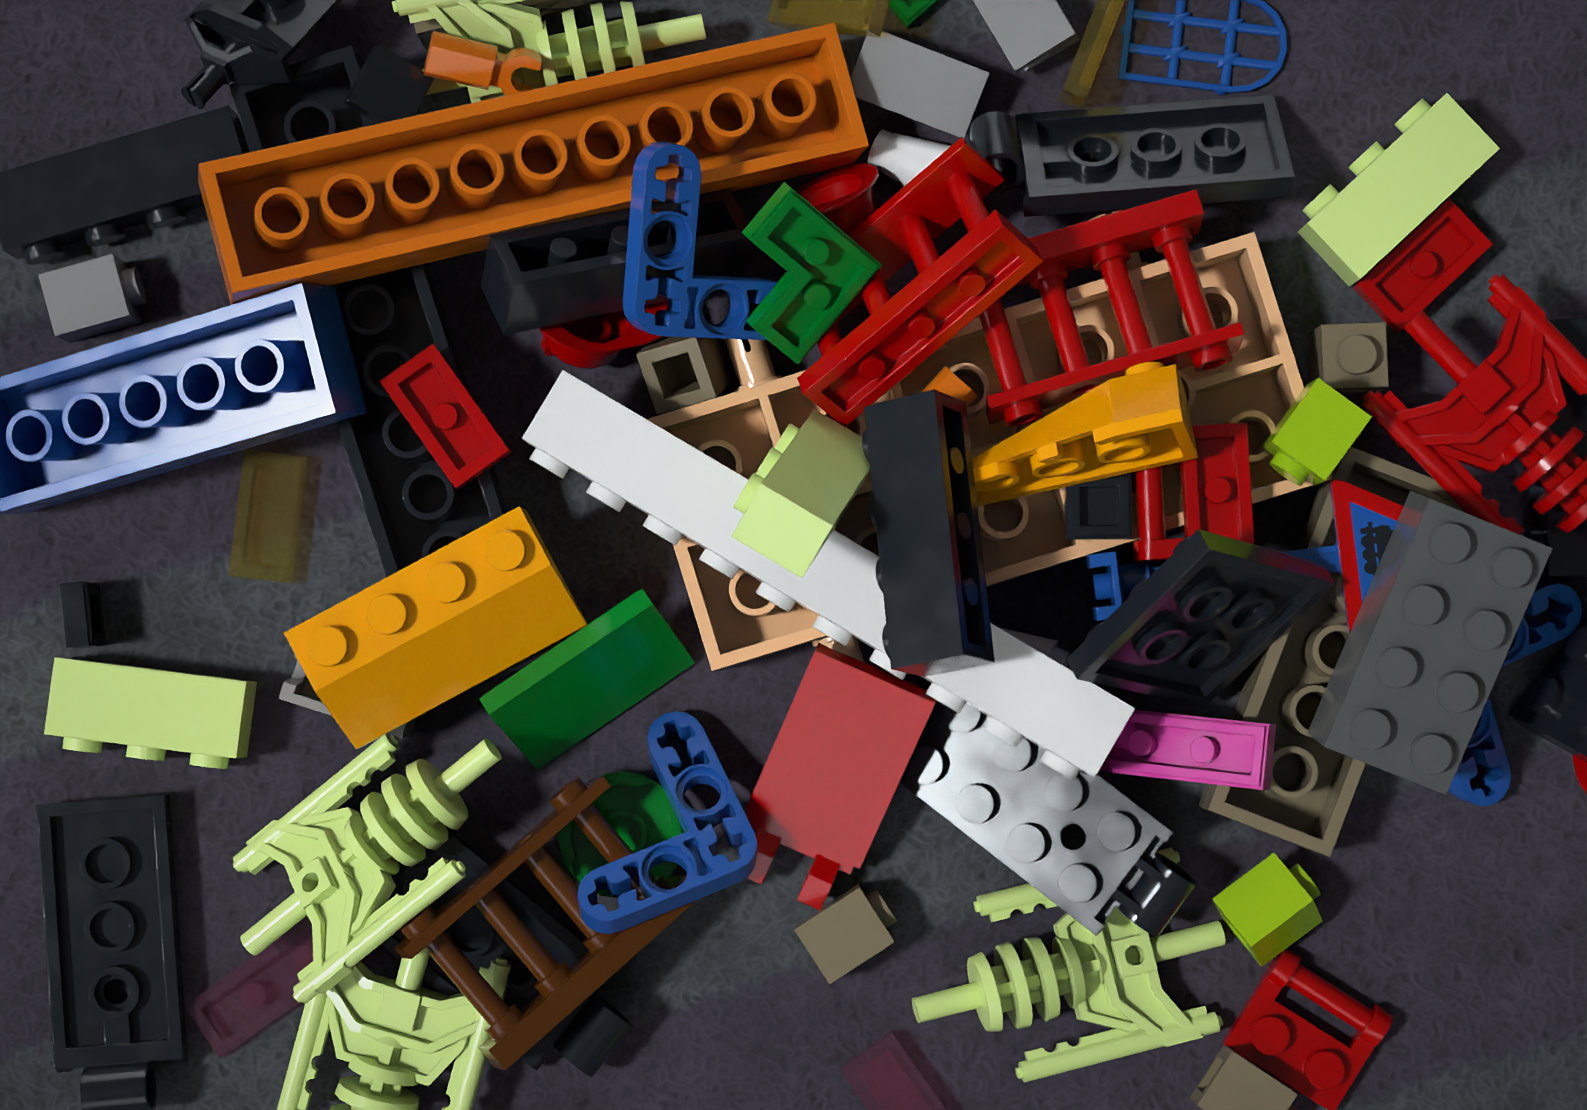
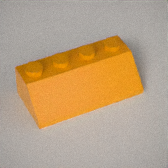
(436, 628)

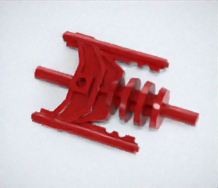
(1497, 412)

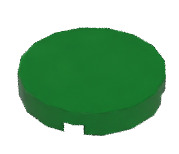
(638, 815)

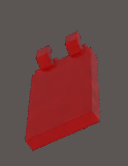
(835, 767)

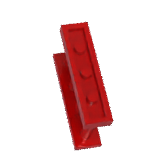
(1107, 247)
(936, 302)

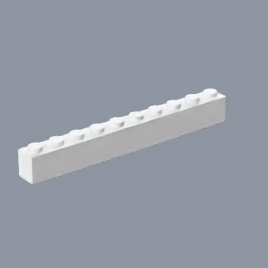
(695, 498)

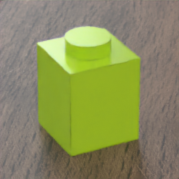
(1315, 434)
(1270, 907)

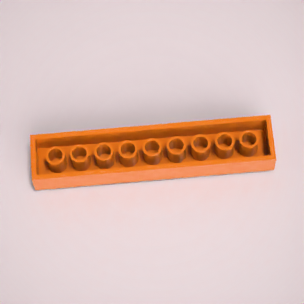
(525, 160)

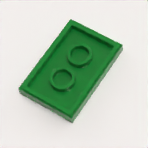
(587, 679)

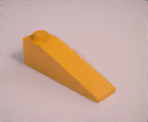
(1104, 433)

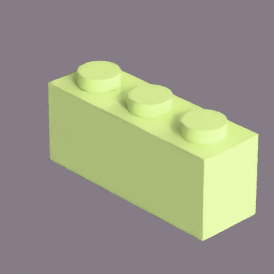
(1395, 187)
(801, 492)
(150, 711)

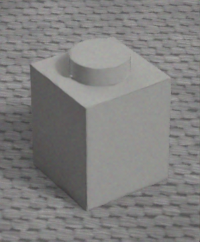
(93, 297)

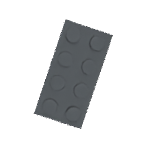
(1428, 642)

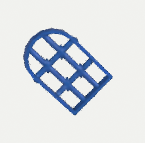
(1224, 61)

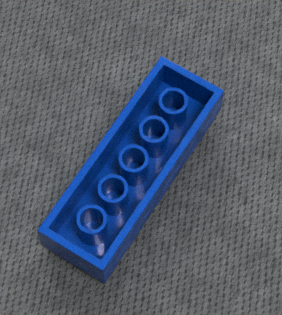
(175, 397)

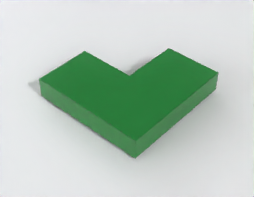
(821, 276)

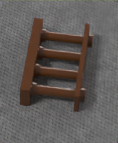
(559, 985)

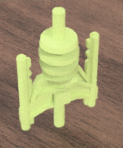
(562, 54)
(347, 861)
(1102, 977)
(392, 1038)

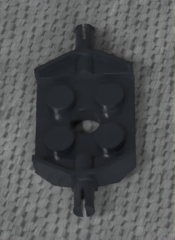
(249, 41)

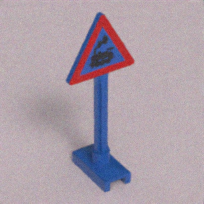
(1362, 533)

